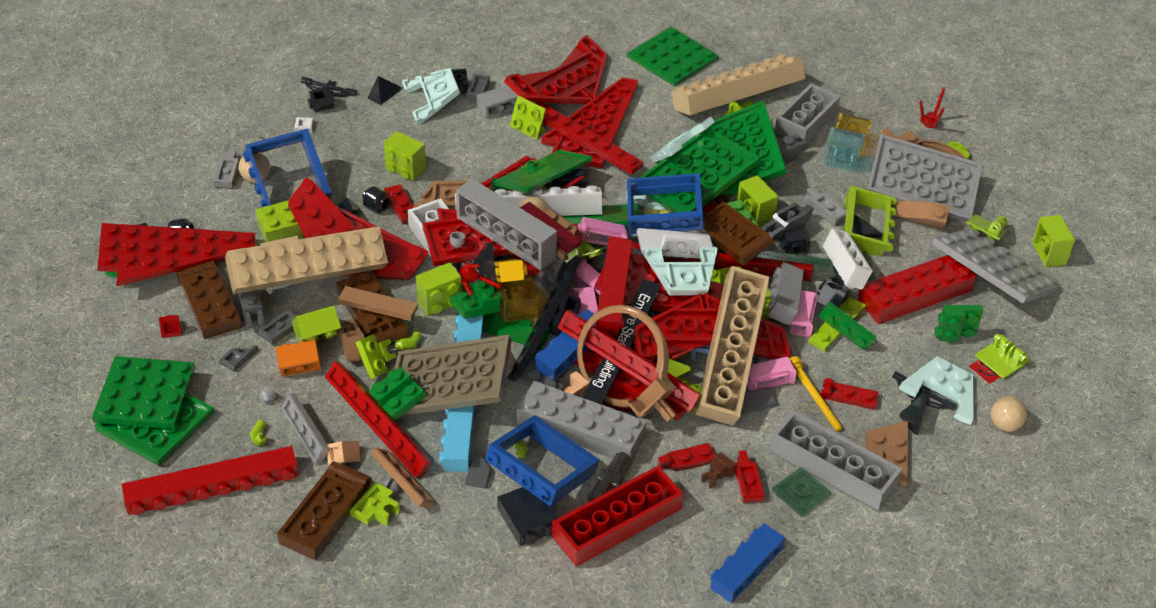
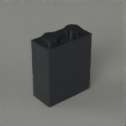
(526, 515)

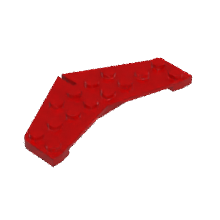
(570, 83)
(319, 217)
(694, 325)

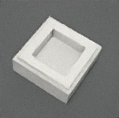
(303, 123)

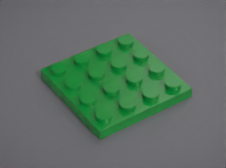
(672, 56)
(144, 392)
(159, 443)

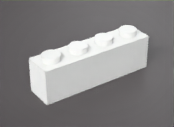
(847, 259)

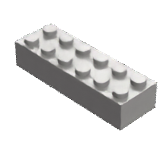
(506, 224)
(583, 420)
(835, 460)

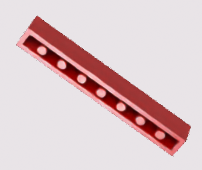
(209, 480)

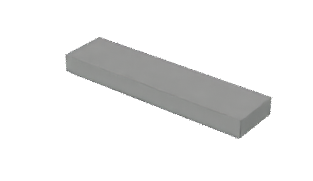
(305, 429)

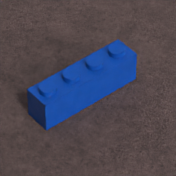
(560, 353)
(747, 562)

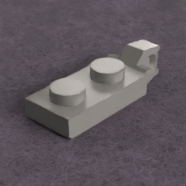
(227, 170)
(826, 206)

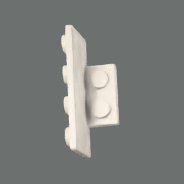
(673, 242)

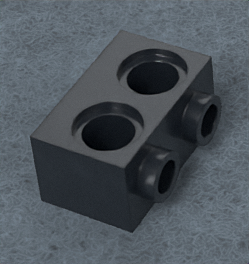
(833, 291)

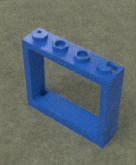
(278, 142)
(665, 221)
(554, 441)

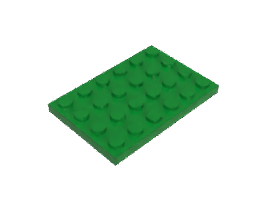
(754, 132)
(711, 155)

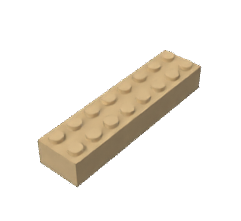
(737, 84)
(305, 259)
(732, 346)

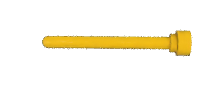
(798, 366)

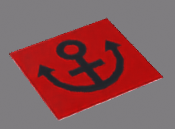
(984, 371)

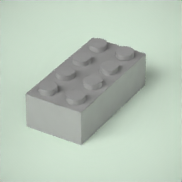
(807, 113)

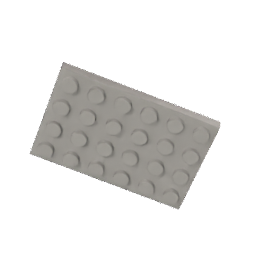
(925, 175)
(996, 265)

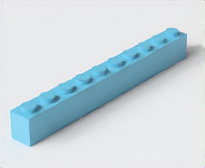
(460, 421)

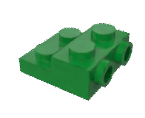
(482, 301)
(958, 321)
(397, 393)

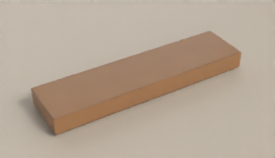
(378, 303)
(403, 478)

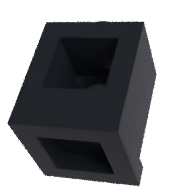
(461, 79)
(321, 99)
(795, 241)

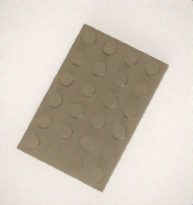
(458, 373)

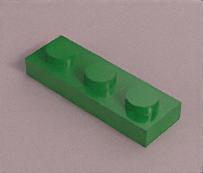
(847, 326)

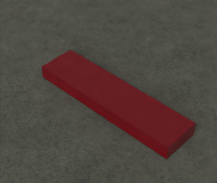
(565, 239)

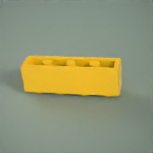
(510, 270)

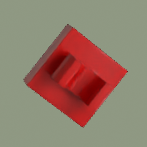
(170, 326)

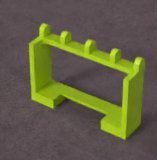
(876, 201)

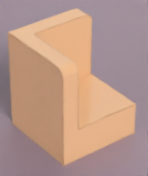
(578, 385)
(344, 452)

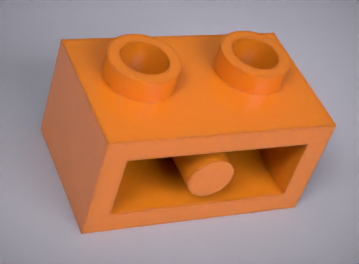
(298, 358)

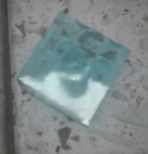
(843, 150)

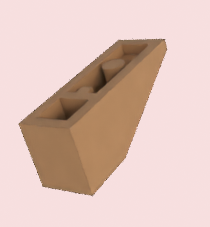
(923, 213)
(348, 336)

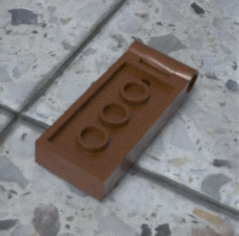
(735, 233)
(209, 299)
(369, 322)
(323, 510)

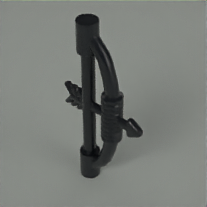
(347, 92)
(946, 404)

